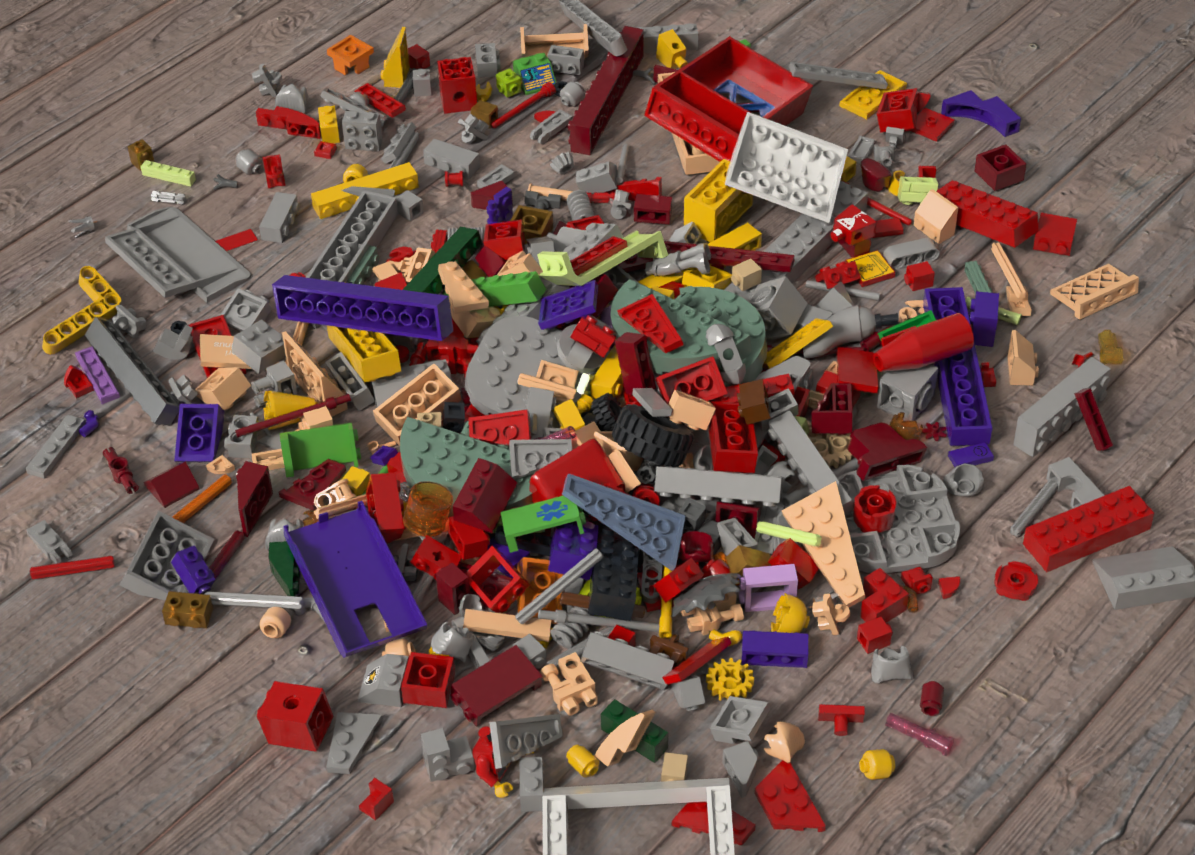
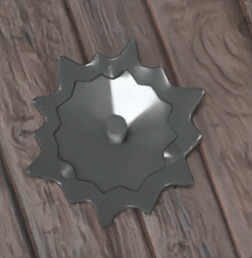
(705, 592)

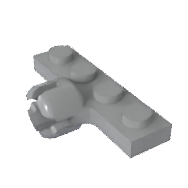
(356, 102)

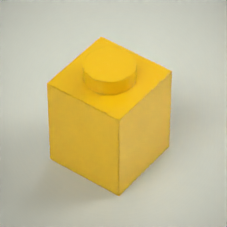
(358, 480)

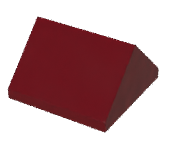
(172, 484)

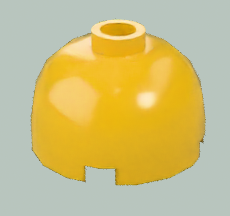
(790, 615)

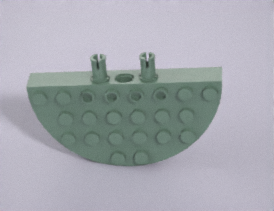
(737, 314)
(689, 324)
(449, 457)

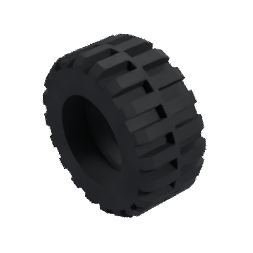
(652, 437)

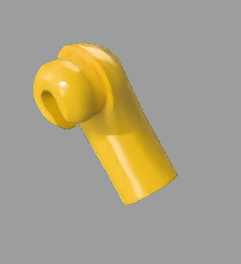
(734, 635)

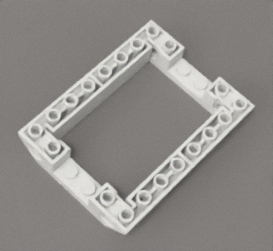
(713, 791)

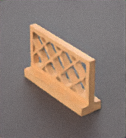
(1099, 297)

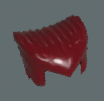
(875, 175)
(696, 546)

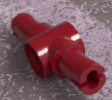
(120, 470)

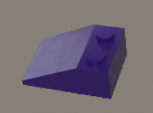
(198, 432)

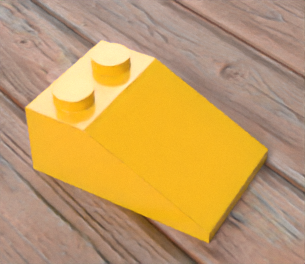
(397, 62)

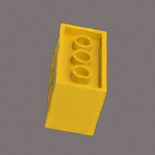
(715, 205)

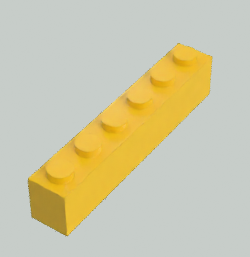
(334, 201)

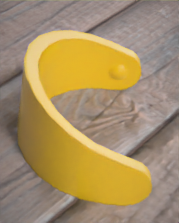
(894, 183)

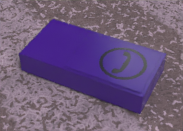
(971, 455)

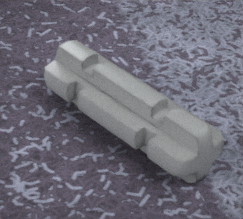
(168, 197)

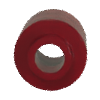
(931, 698)

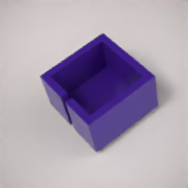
(984, 318)

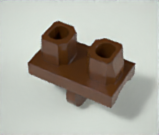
(670, 647)

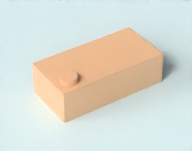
(421, 395)

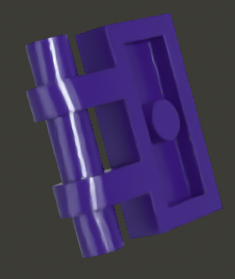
(501, 207)

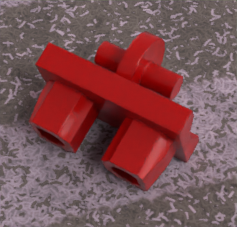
(273, 170)

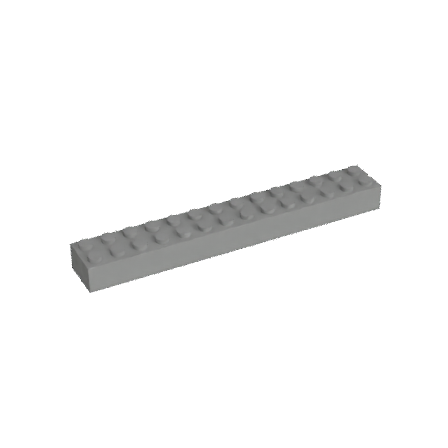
(807, 238)

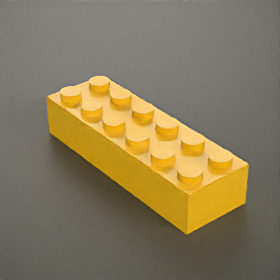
(366, 351)

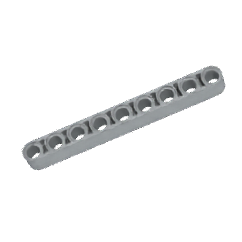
(596, 27)

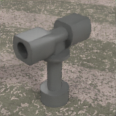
(542, 202)

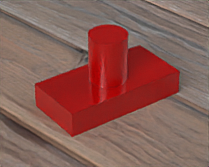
(841, 716)

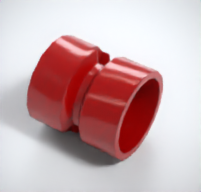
(646, 493)

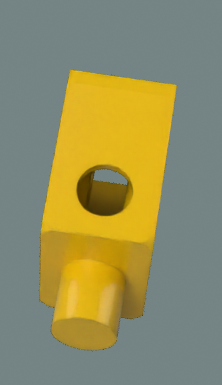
(671, 50)

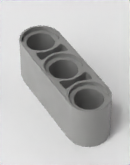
(910, 253)

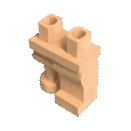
(712, 618)
(576, 687)

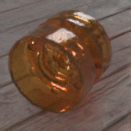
(427, 509)

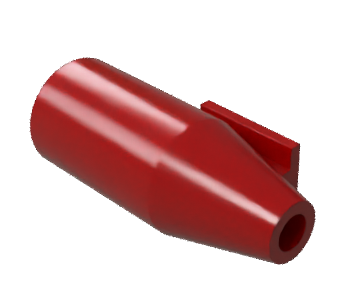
(924, 344)

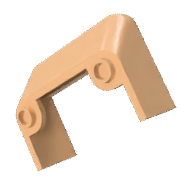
(541, 43)

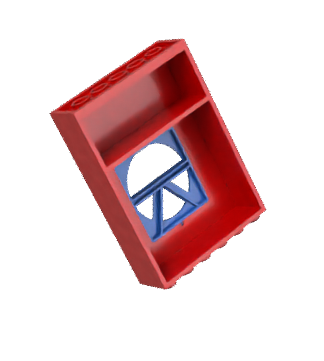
(696, 112)

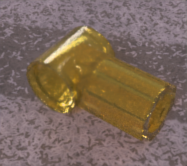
(1109, 349)

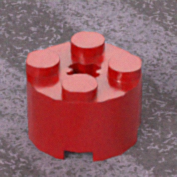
(874, 509)

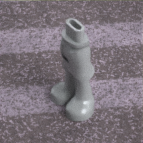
(676, 262)

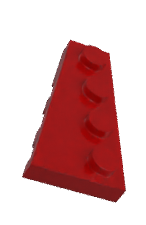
(651, 320)

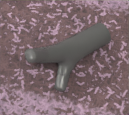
(645, 74)
(224, 182)

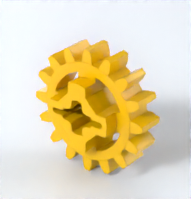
(729, 679)

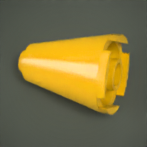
(283, 403)

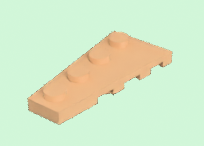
(462, 291)

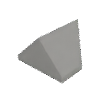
(836, 299)

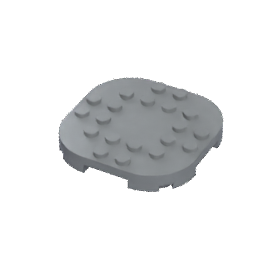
(506, 350)
(923, 525)

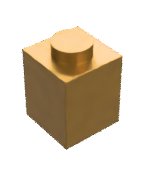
(485, 111)

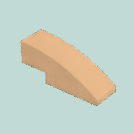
(624, 738)

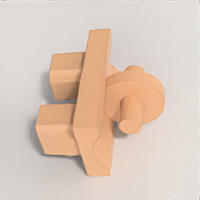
(829, 614)

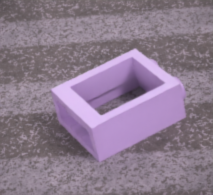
(765, 577)

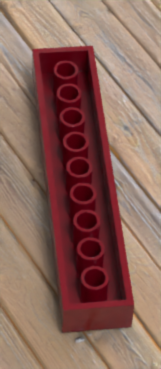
(605, 93)

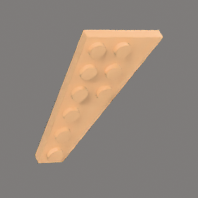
(824, 515)

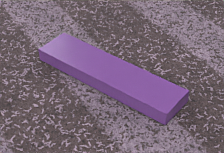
(97, 375)

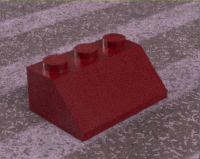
(484, 496)

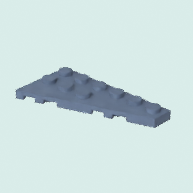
(640, 522)

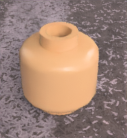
(275, 622)
(399, 647)

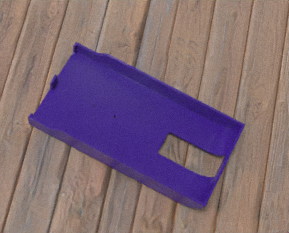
(351, 569)

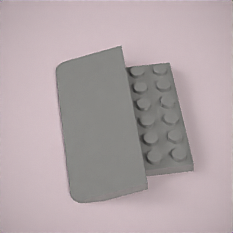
(177, 255)

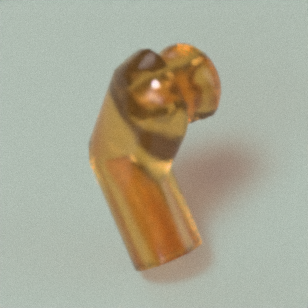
(912, 599)

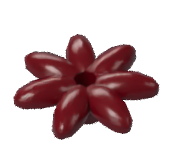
(934, 430)

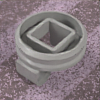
(578, 356)

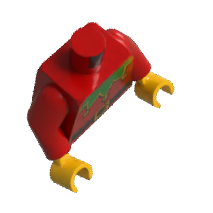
(485, 764)

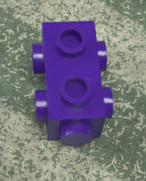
(193, 570)

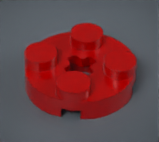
(1023, 589)

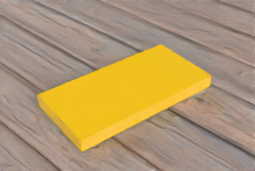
(866, 100)
(796, 342)

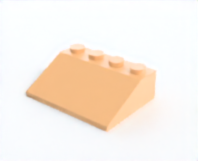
(310, 375)

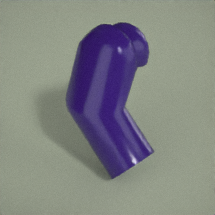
(91, 423)

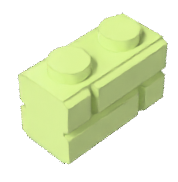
(915, 189)

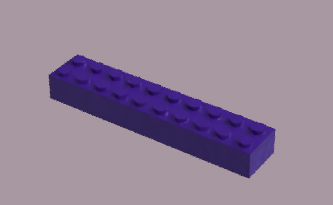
(363, 307)
(959, 377)

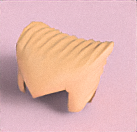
(786, 741)

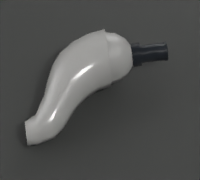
(848, 326)

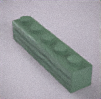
(976, 277)

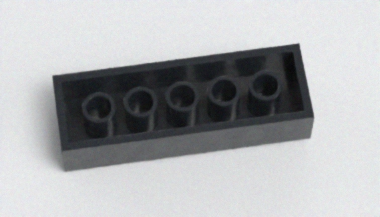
(614, 577)

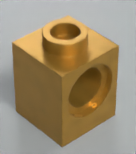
(139, 153)

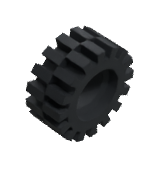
(606, 411)

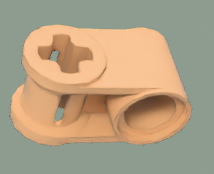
(337, 492)

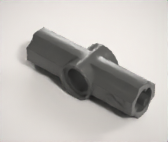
(647, 471)

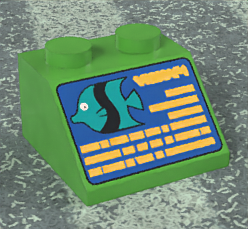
(534, 72)

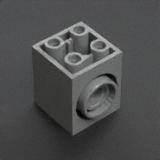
(779, 306)
(907, 391)

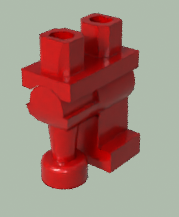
(457, 350)

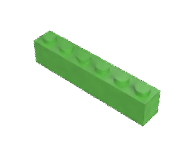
(510, 288)

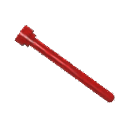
(547, 90)
(878, 206)

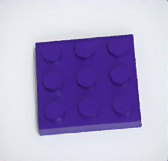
(568, 305)

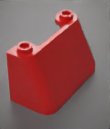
(585, 461)

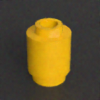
(582, 761)

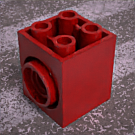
(457, 84)
(295, 716)

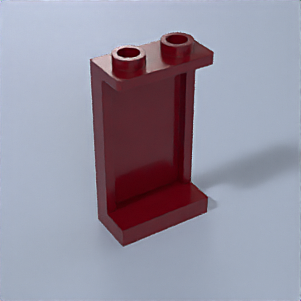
(494, 684)

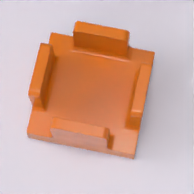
(350, 53)

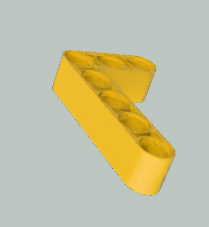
(85, 315)

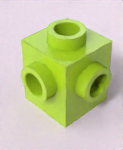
(508, 82)

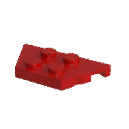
(787, 801)

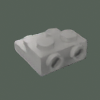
(245, 309)
(739, 719)

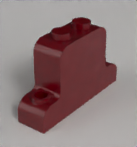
(882, 449)

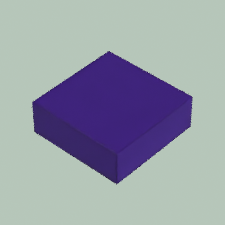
(383, 455)

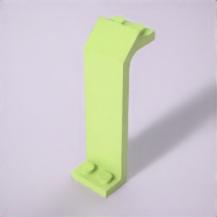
(558, 268)

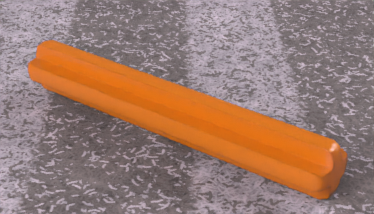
(203, 499)

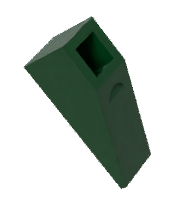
(284, 567)

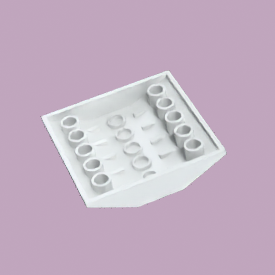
(786, 167)

